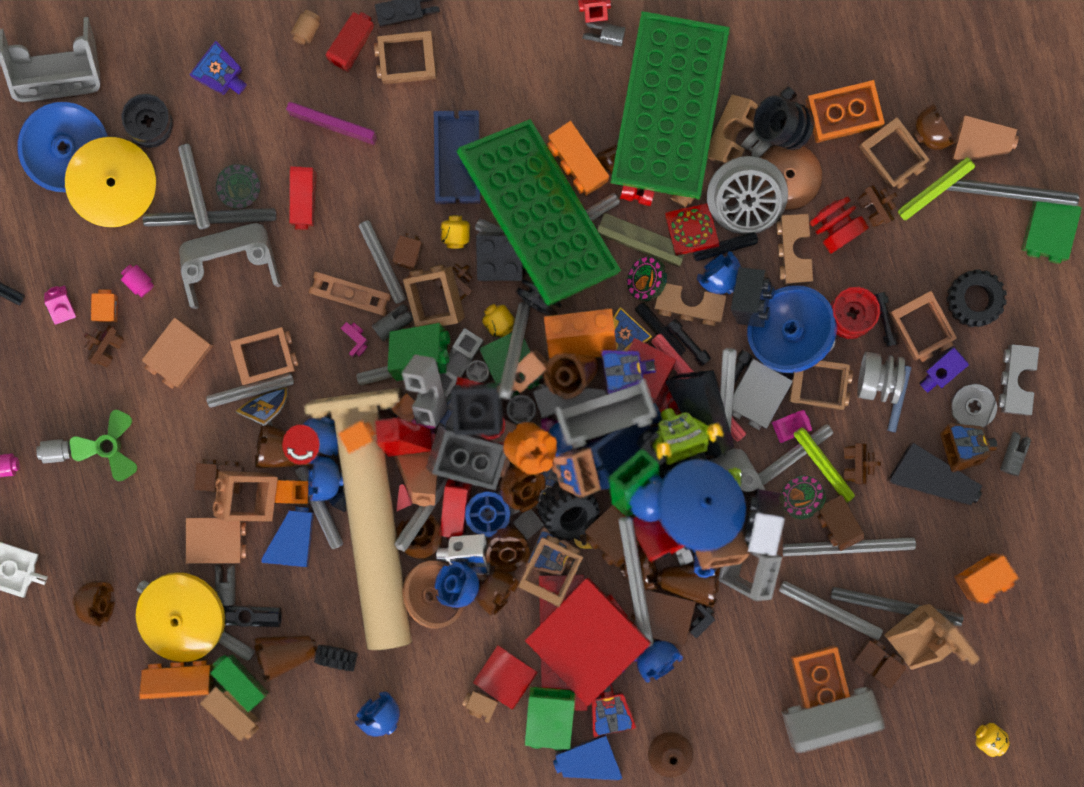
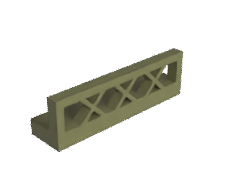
(638, 239)

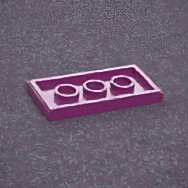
(331, 123)

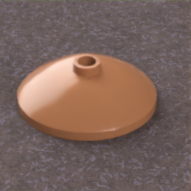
(806, 171)
(427, 612)

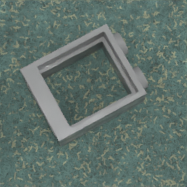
(764, 580)

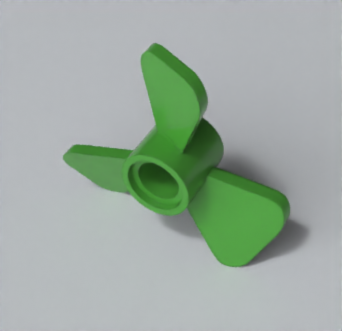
(120, 465)

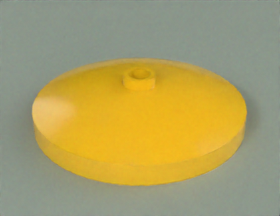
(107, 159)
(180, 617)

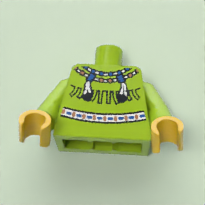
(682, 436)

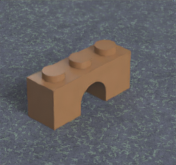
(736, 116)
(791, 229)
(709, 310)

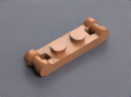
(349, 293)

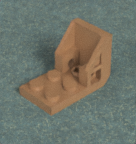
(928, 638)

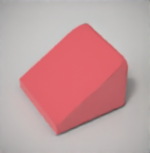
(403, 498)

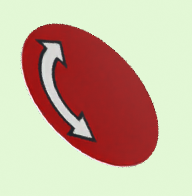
(300, 444)

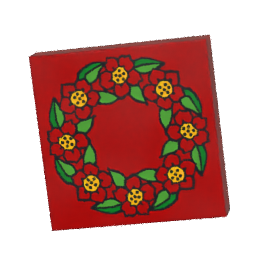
(691, 229)

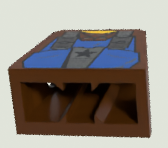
(966, 445)

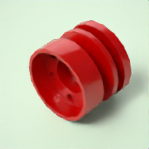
(838, 224)
(857, 301)

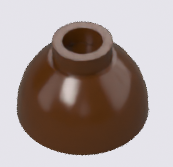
(607, 157)

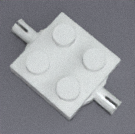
(18, 570)

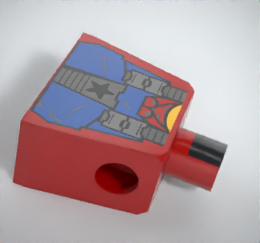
(611, 713)

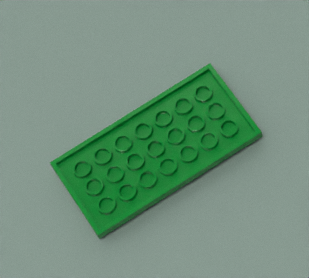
(670, 105)
(538, 211)

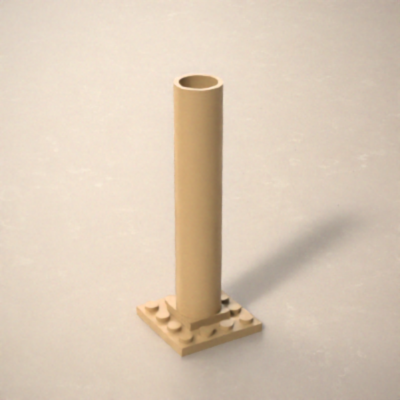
(370, 518)

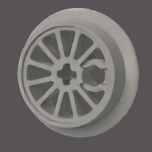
(733, 170)

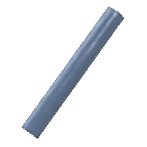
(896, 410)

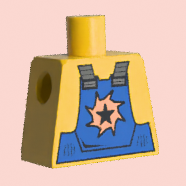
(626, 330)

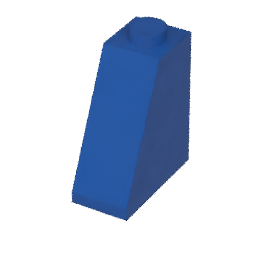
(292, 540)
(588, 760)

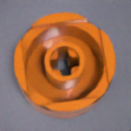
(530, 448)

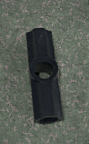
(259, 616)

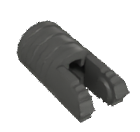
(610, 33)
(393, 321)
(1015, 458)
(225, 590)

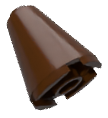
(570, 373)
(270, 449)
(687, 584)
(283, 653)
(666, 746)

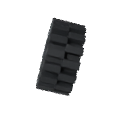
(335, 657)

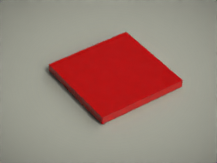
(588, 641)

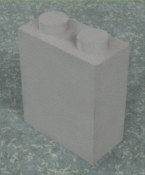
(759, 394)

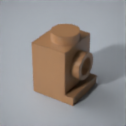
(480, 704)

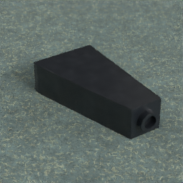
(700, 397)
(932, 476)

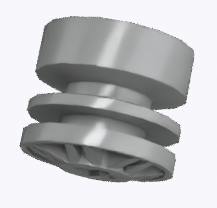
(880, 377)

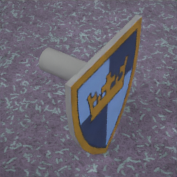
(265, 406)

